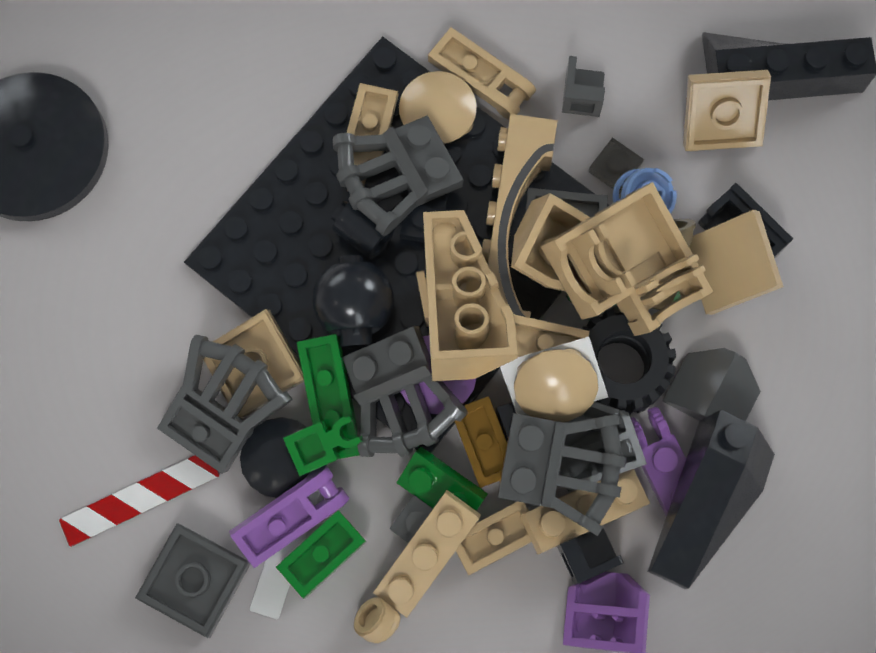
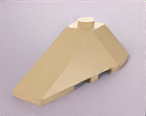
(543, 221)
(467, 314)

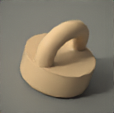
(376, 620)

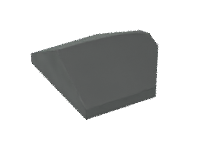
(713, 383)
(593, 441)

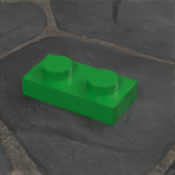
(430, 478)
(321, 554)

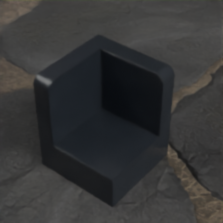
(588, 556)

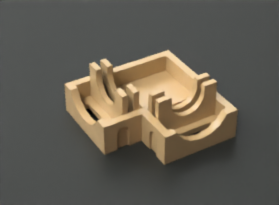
(629, 259)

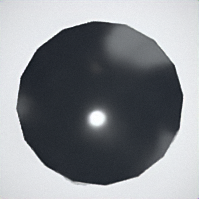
(267, 459)

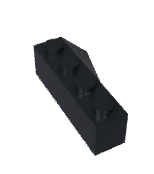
(796, 68)

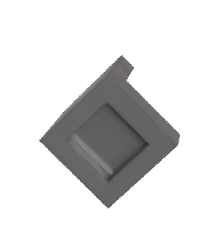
(583, 90)

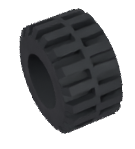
(653, 350)

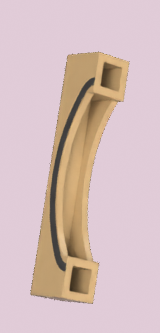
(527, 152)

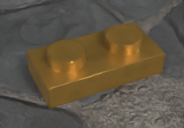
(483, 441)

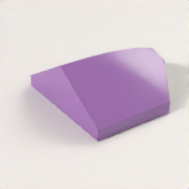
(607, 614)

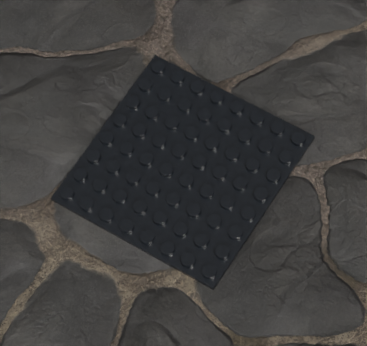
(283, 237)

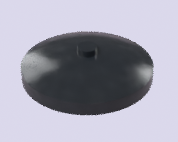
(48, 146)

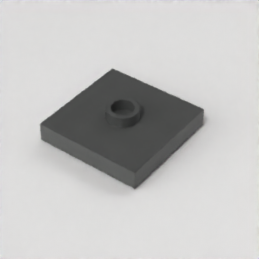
(193, 580)

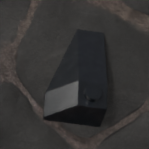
(715, 491)

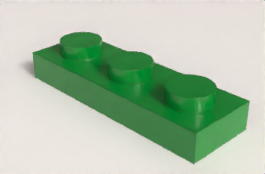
(328, 386)

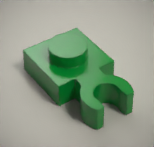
(317, 446)

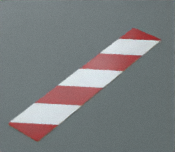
(136, 499)

